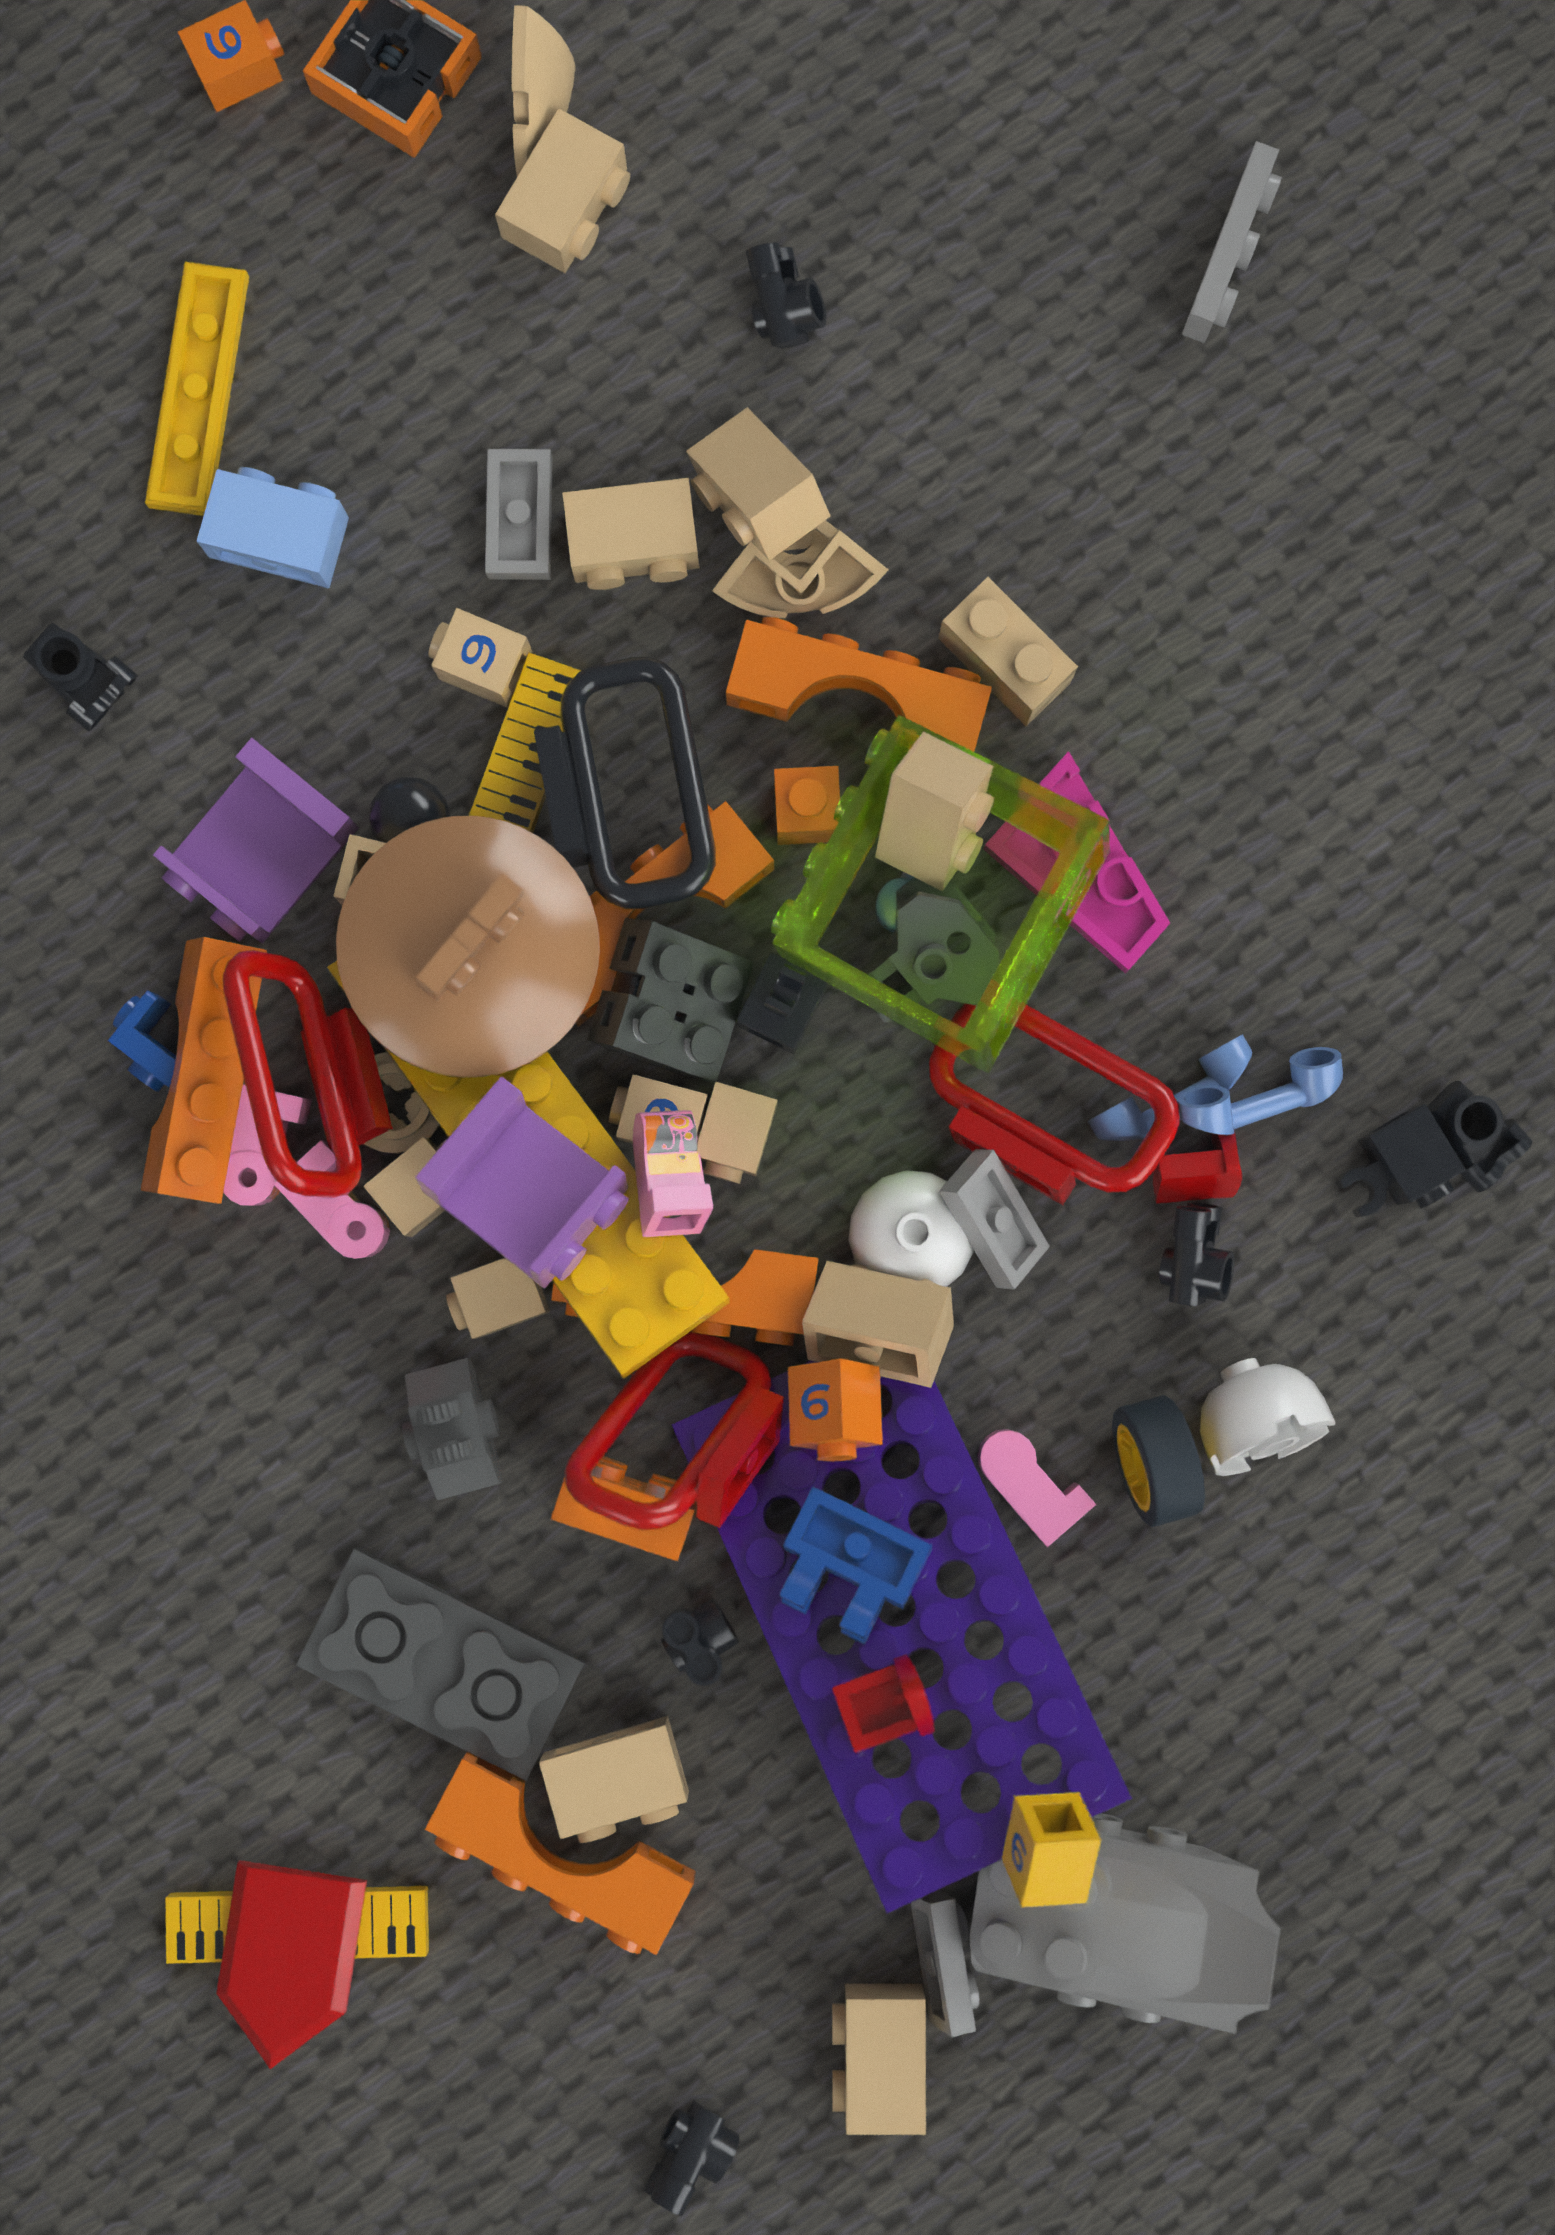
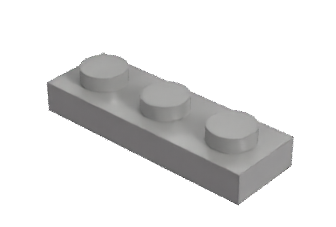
(1234, 243)

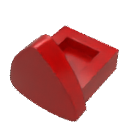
(1199, 1173)
(884, 1705)

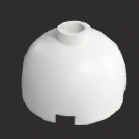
(909, 1230)
(1261, 1415)

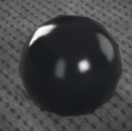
(404, 805)

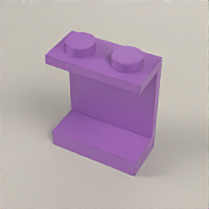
(258, 846)
(523, 1185)

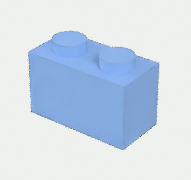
(273, 526)

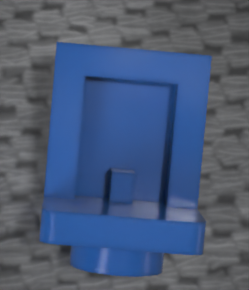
(152, 1061)

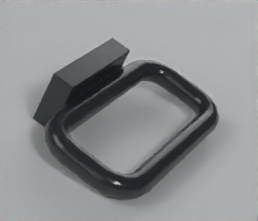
(575, 793)

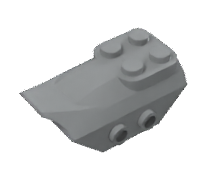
(1159, 1934)

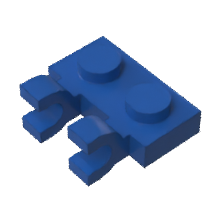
(856, 1549)

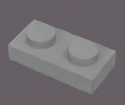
(519, 514)
(994, 1218)
(947, 1982)

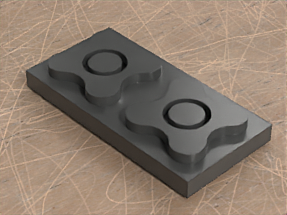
(440, 1663)

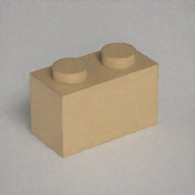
(563, 192)
(757, 484)
(631, 533)
(1007, 651)
(934, 812)
(879, 1322)
(615, 1780)
(883, 2059)

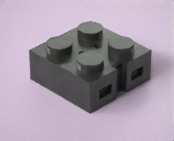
(671, 1000)

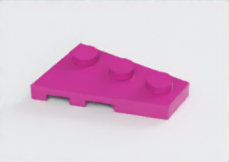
(1119, 909)

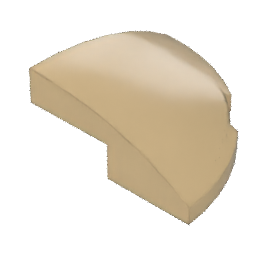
(540, 79)
(820, 578)

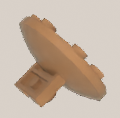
(467, 946)

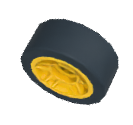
(1158, 1461)

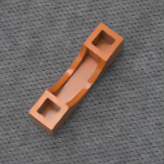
(784, 669)
(739, 867)
(198, 1121)
(764, 1295)
(628, 1895)

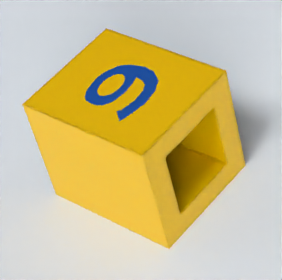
(1050, 1849)

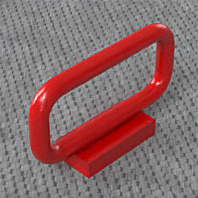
(340, 1069)
(1032, 1152)
(719, 1468)

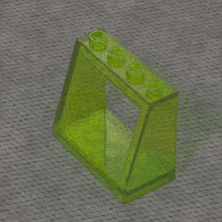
(831, 867)

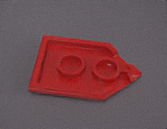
(289, 1954)

